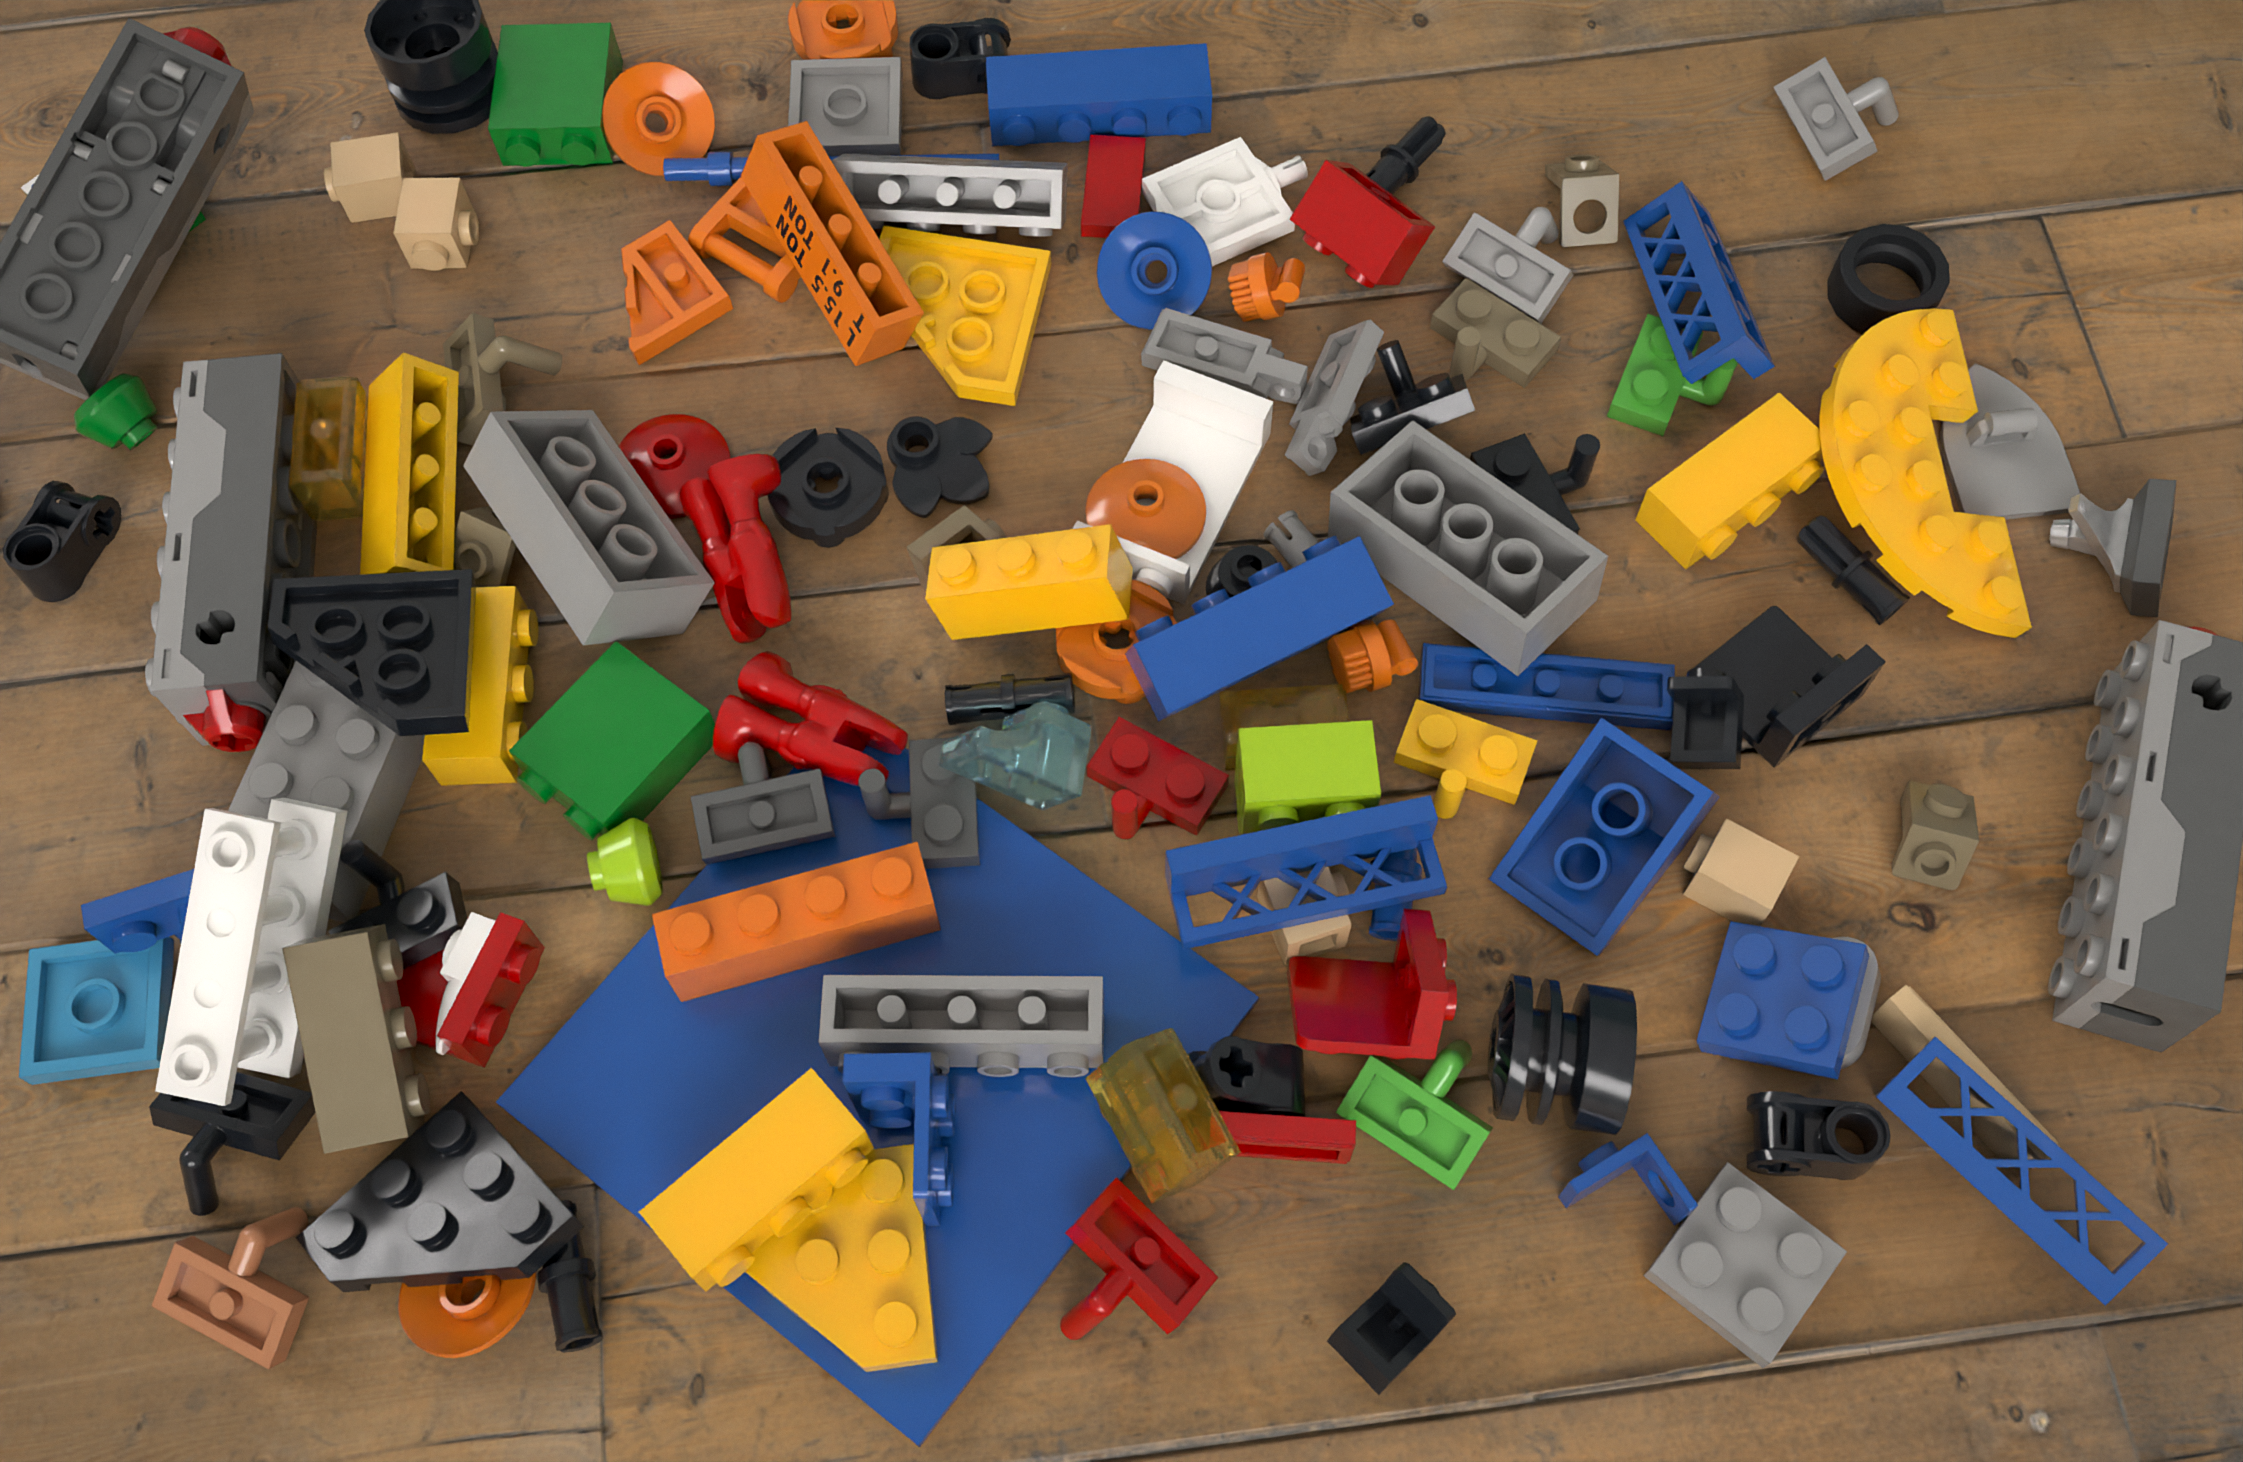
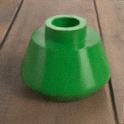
(117, 413)

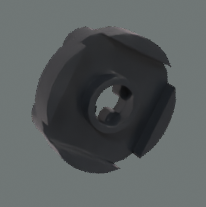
(835, 514)

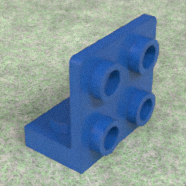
(893, 1091)

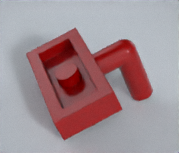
(1154, 778)
(1139, 1261)

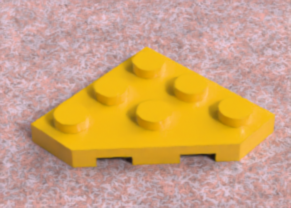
(976, 307)
(860, 1267)

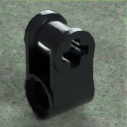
(953, 56)
(59, 540)
(1253, 1076)
(1799, 1138)

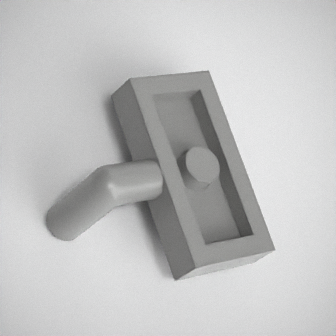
(1830, 118)
(1510, 263)

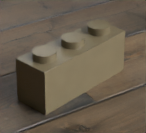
(356, 1037)

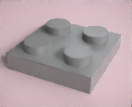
(849, 103)
(1745, 1265)

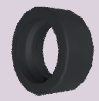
(1893, 246)

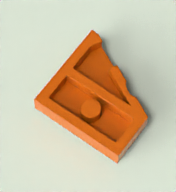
(667, 291)

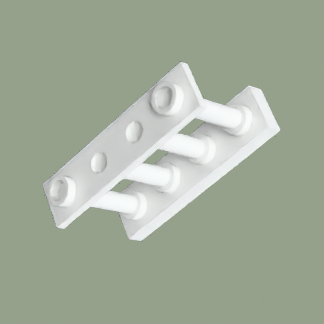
(249, 897)

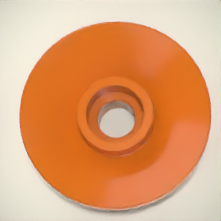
(661, 91)
(1166, 526)
(450, 1326)

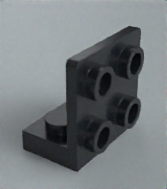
(1789, 682)

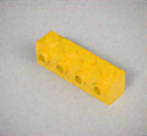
(410, 469)

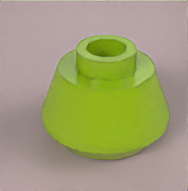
(627, 864)

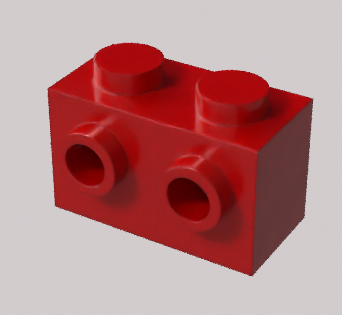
(1360, 224)

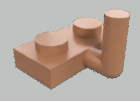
(229, 1294)

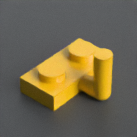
(1463, 756)

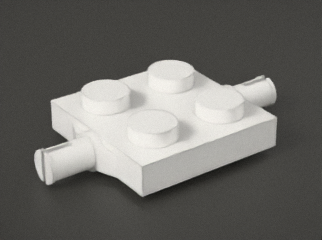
(1227, 197)

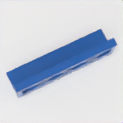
(1713, 277)
(1298, 849)
(2003, 1193)

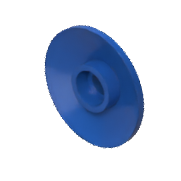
(1133, 248)

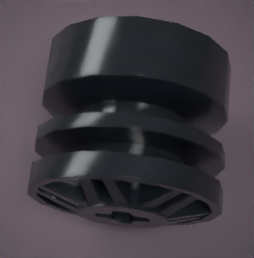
(435, 61)
(1574, 1055)

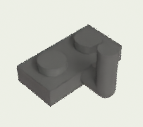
(938, 803)
(762, 811)

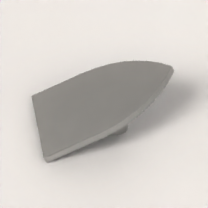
(2006, 454)

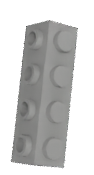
(957, 192)
(968, 1021)

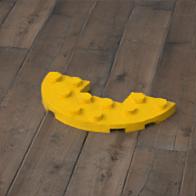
(1892, 477)

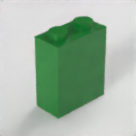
(553, 93)
(613, 743)

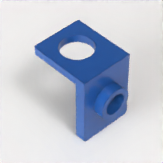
(1647, 1160)

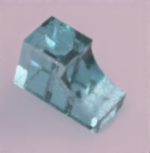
(1032, 759)

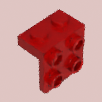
(486, 997)
(1376, 1004)

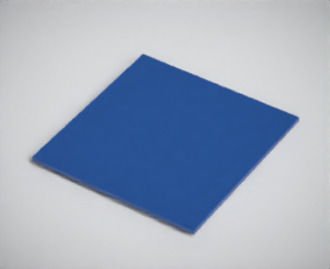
(657, 1083)

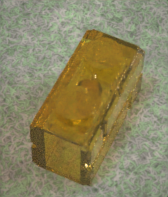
(329, 447)
(1162, 1115)

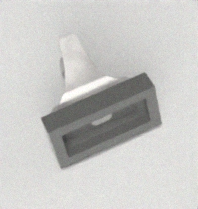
(2126, 541)

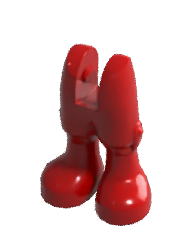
(745, 560)
(827, 739)

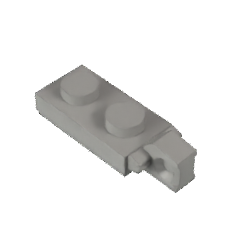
(1224, 355)
(1331, 395)

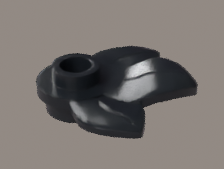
(941, 470)

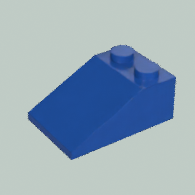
(1603, 836)

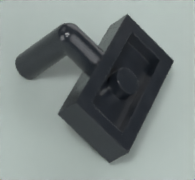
(1426, 403)
(1520, 468)
(415, 918)
(259, 1120)

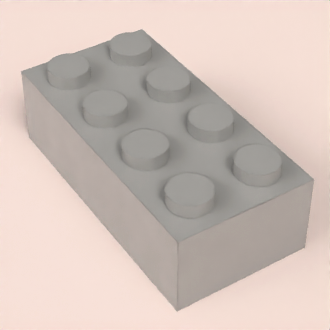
(587, 525)
(1467, 546)
(336, 757)

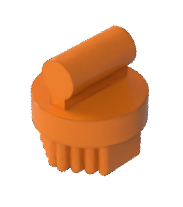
(1263, 288)
(1370, 655)

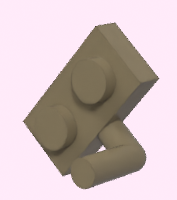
(1492, 334)
(478, 358)

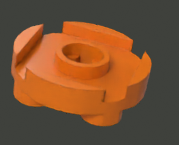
(816, 32)
(1106, 670)

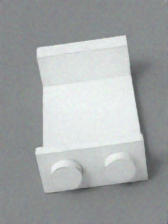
(1216, 439)

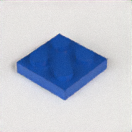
(1783, 999)

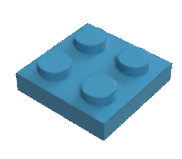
(94, 1010)

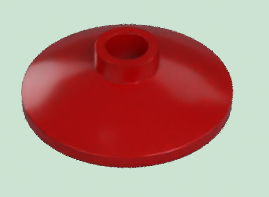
(695, 448)

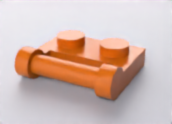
(741, 213)

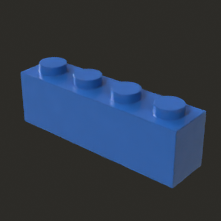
(1099, 94)
(1257, 627)

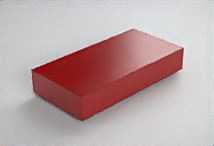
(1112, 183)
(1292, 1137)

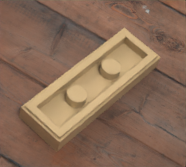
(1909, 1027)

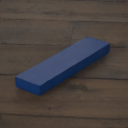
(1548, 688)

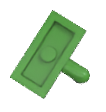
(1655, 382)
(1416, 1115)

